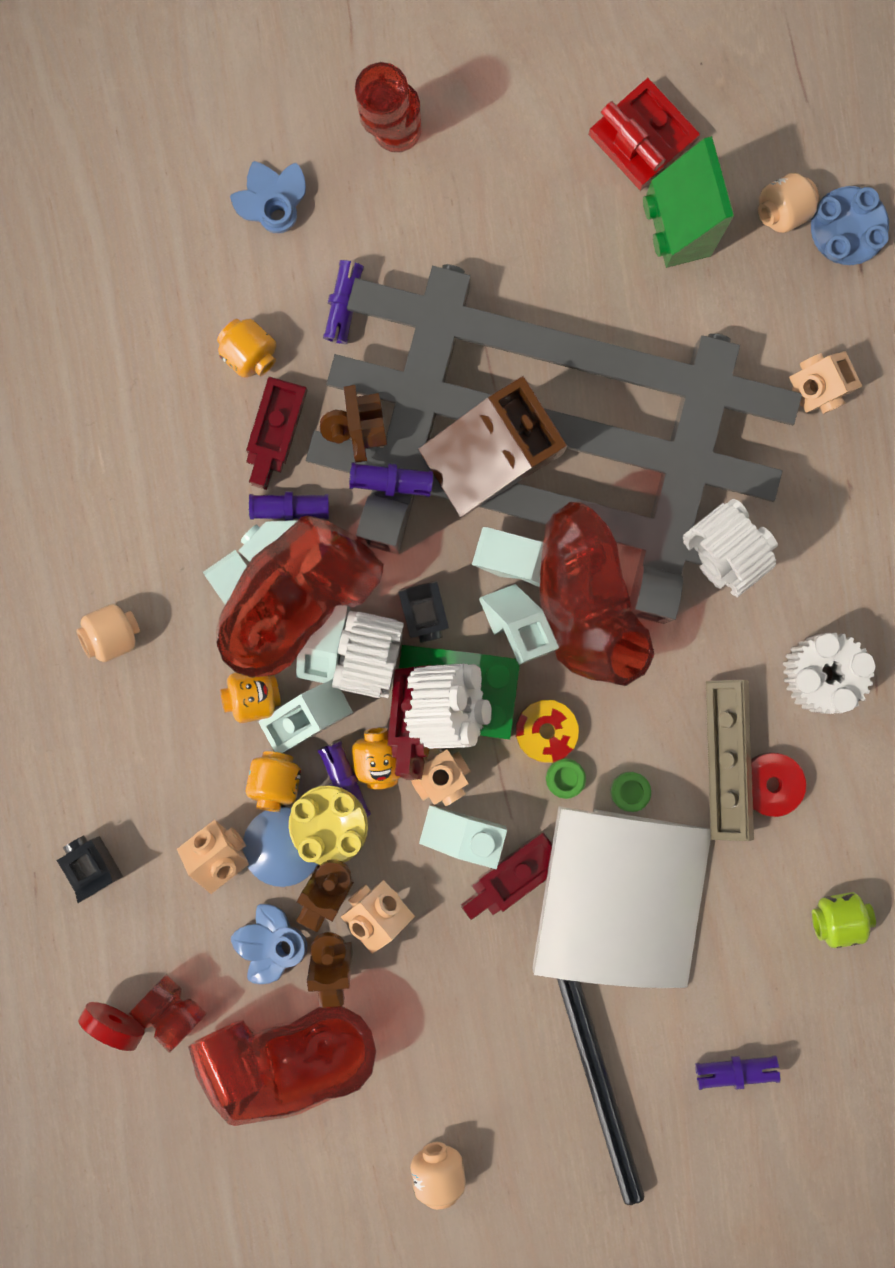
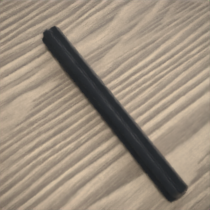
(601, 1091)

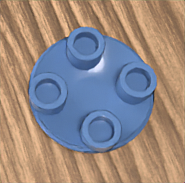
(850, 225)
(272, 852)

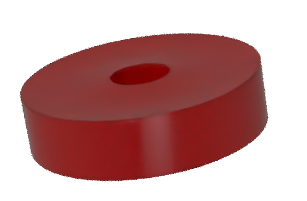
(790, 789)
(111, 1026)

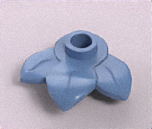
(269, 193)
(263, 947)

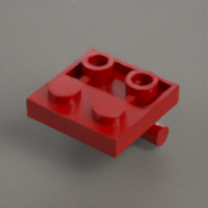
(643, 133)

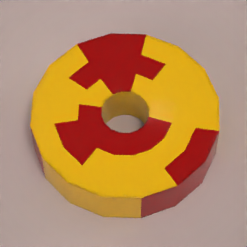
(565, 731)

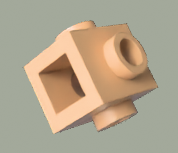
(825, 381)
(453, 788)
(213, 856)
(376, 915)

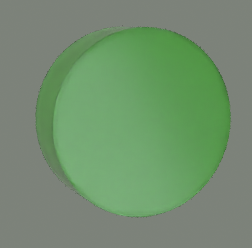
(565, 778)
(630, 791)

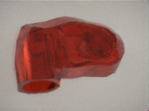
(291, 595)
(589, 600)
(284, 1065)

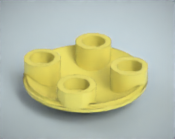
(328, 825)

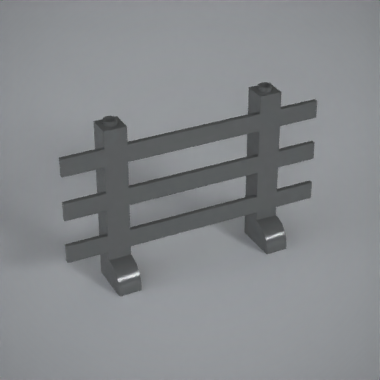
(684, 461)

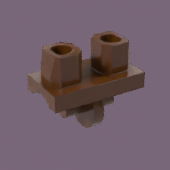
(360, 422)
(324, 894)
(330, 968)

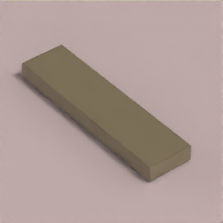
(729, 760)

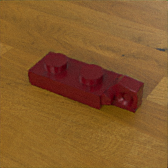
(274, 429)
(405, 750)
(512, 879)

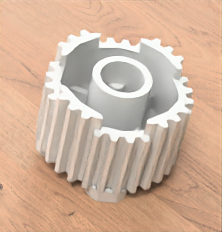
(732, 547)
(368, 654)
(850, 671)
(447, 706)

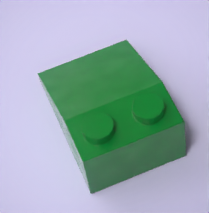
(689, 206)
(497, 682)

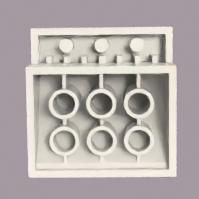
(621, 900)

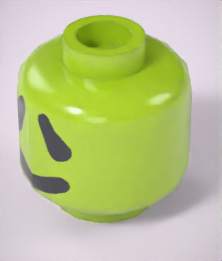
(843, 920)

